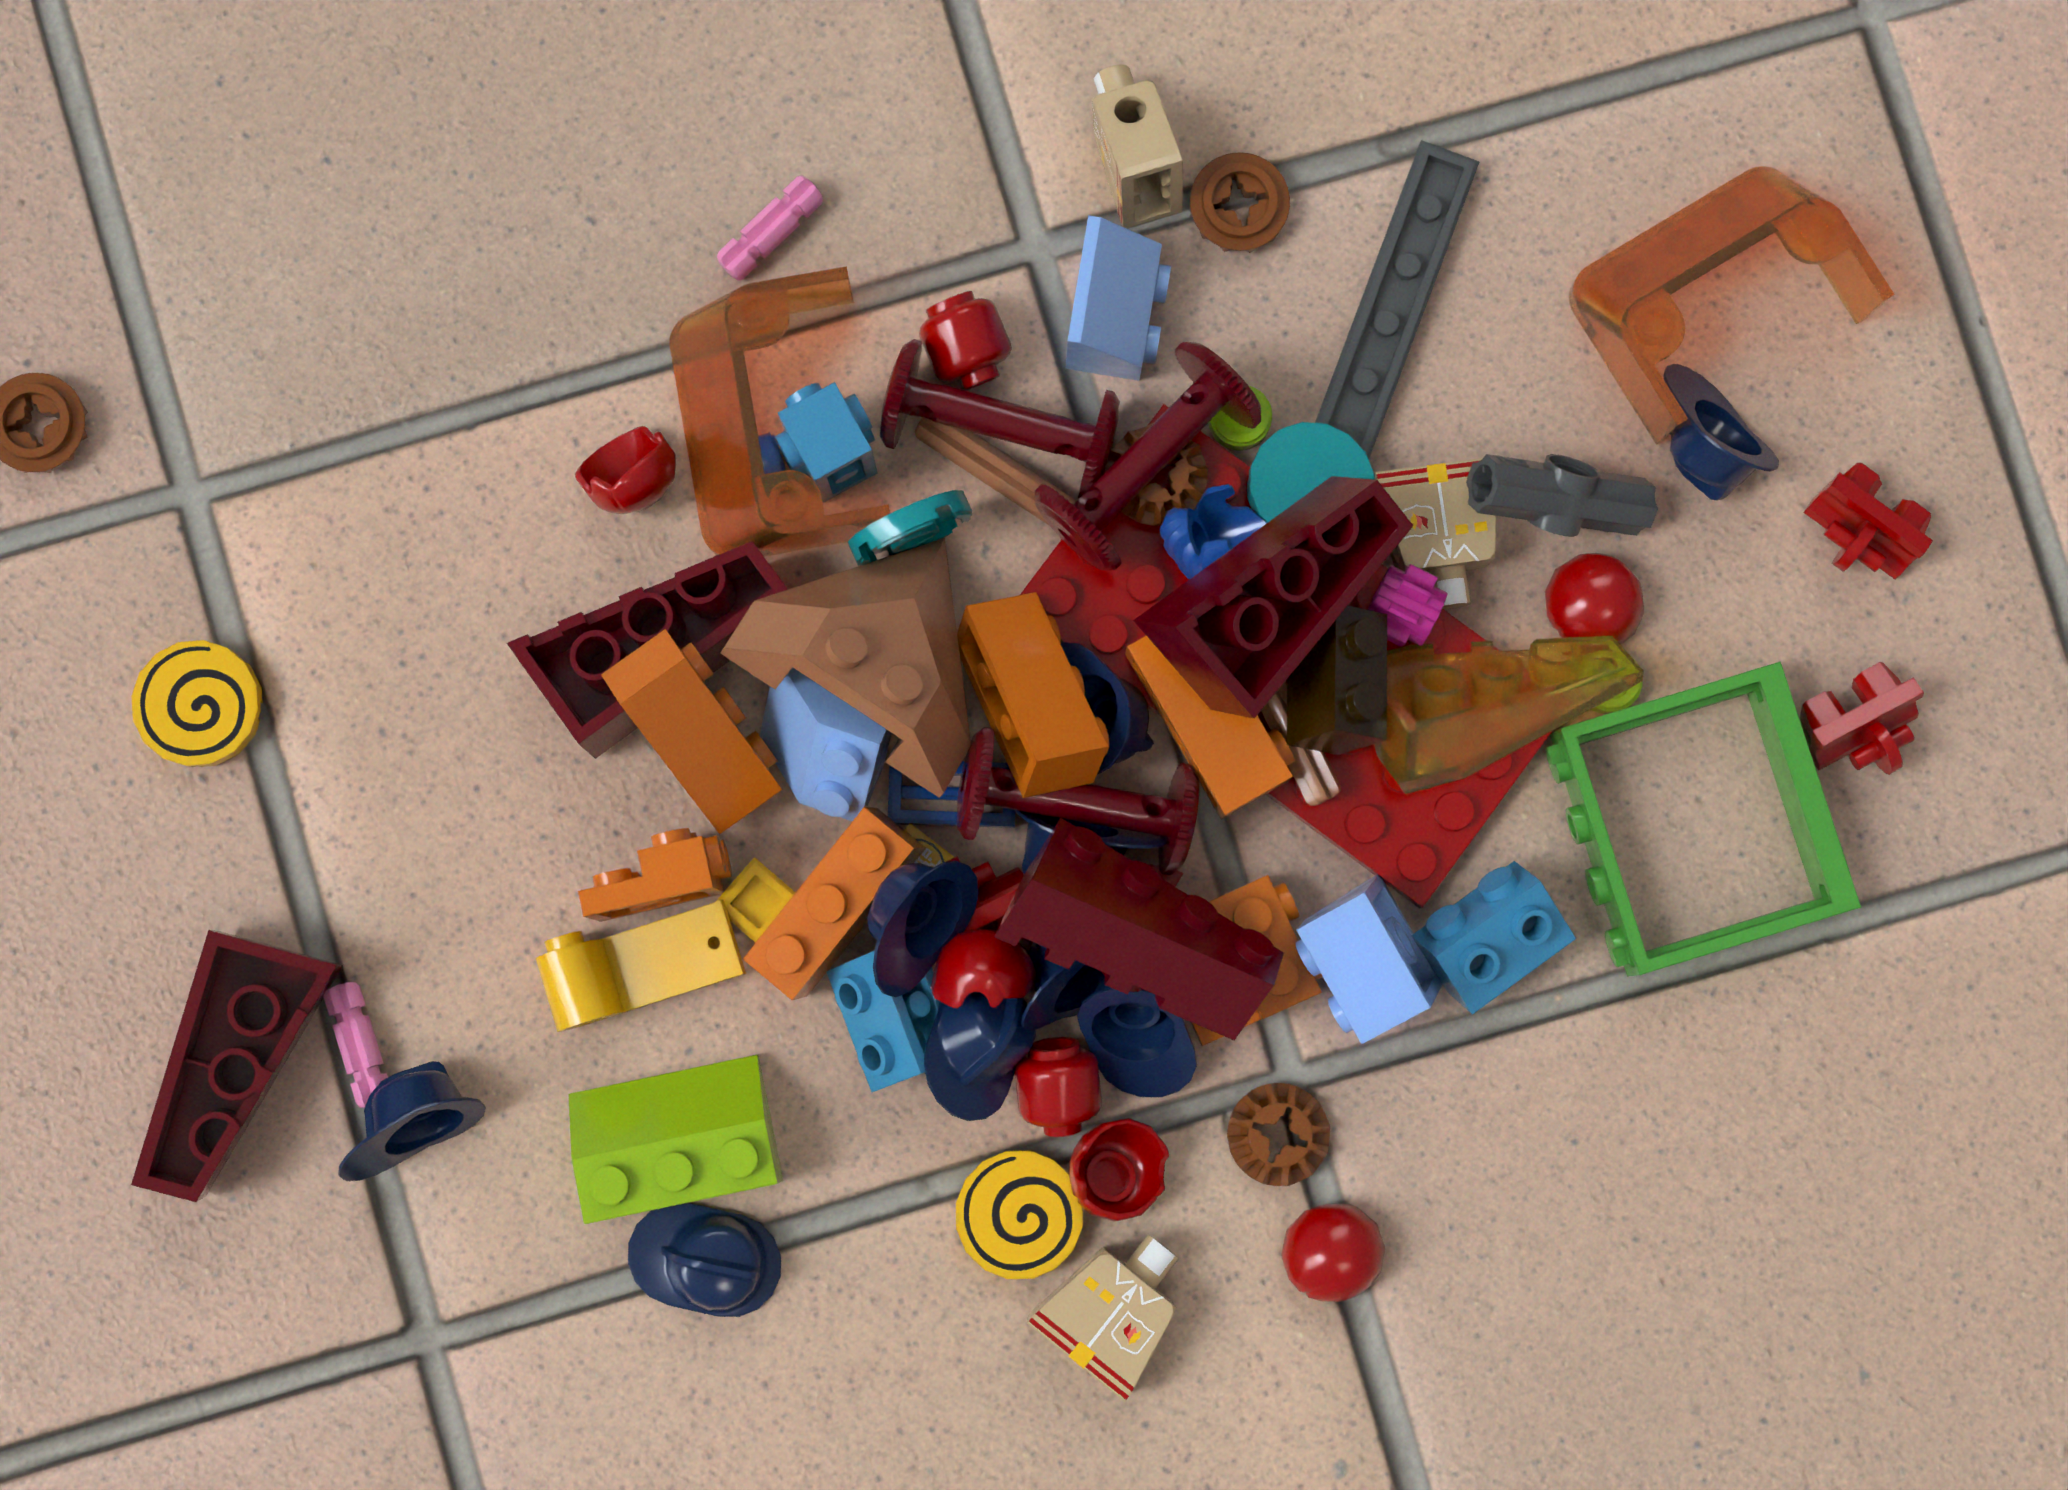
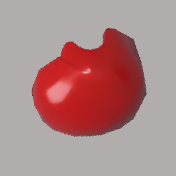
(629, 471)
(1594, 598)
(984, 965)
(1118, 1169)
(1333, 1252)

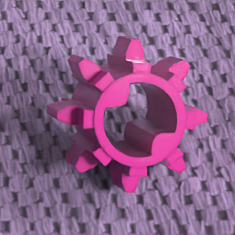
(1409, 602)

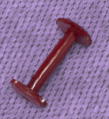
(1213, 390)
(995, 417)
(1088, 803)

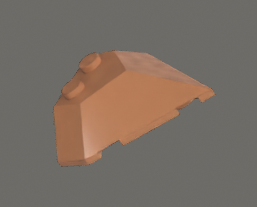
(881, 645)

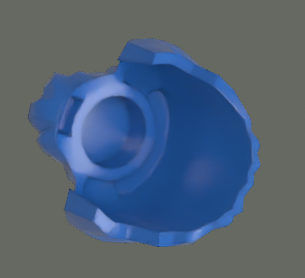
(1208, 531)

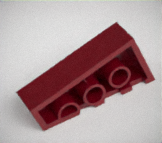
(1275, 594)
(694, 607)
(1140, 932)
(228, 1050)

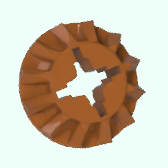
(1256, 180)
(52, 399)
(1186, 482)
(1251, 1148)

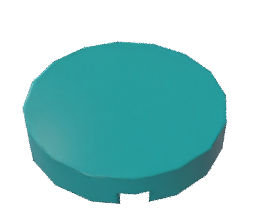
(1299, 461)
(911, 526)

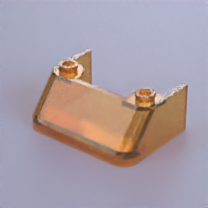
(1627, 293)
(729, 482)

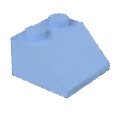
(1114, 302)
(823, 746)
(1368, 961)

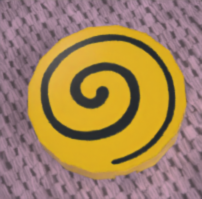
(197, 703)
(1018, 1215)

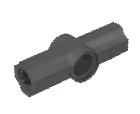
(1561, 495)

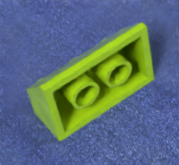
(672, 1139)

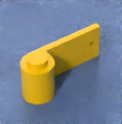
(638, 965)

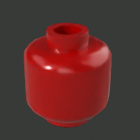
(965, 340)
(1058, 1086)

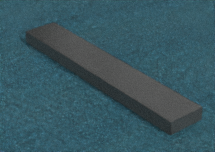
(1397, 293)

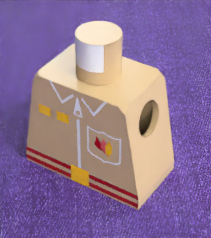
(1136, 147)
(1446, 530)
(1110, 1314)

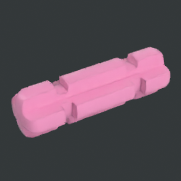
(769, 227)
(355, 1039)

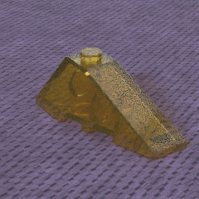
(1478, 706)

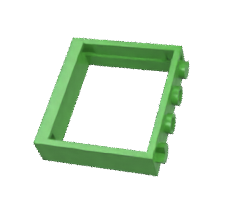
(1798, 789)

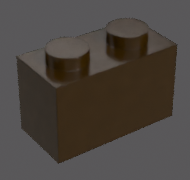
(1341, 687)

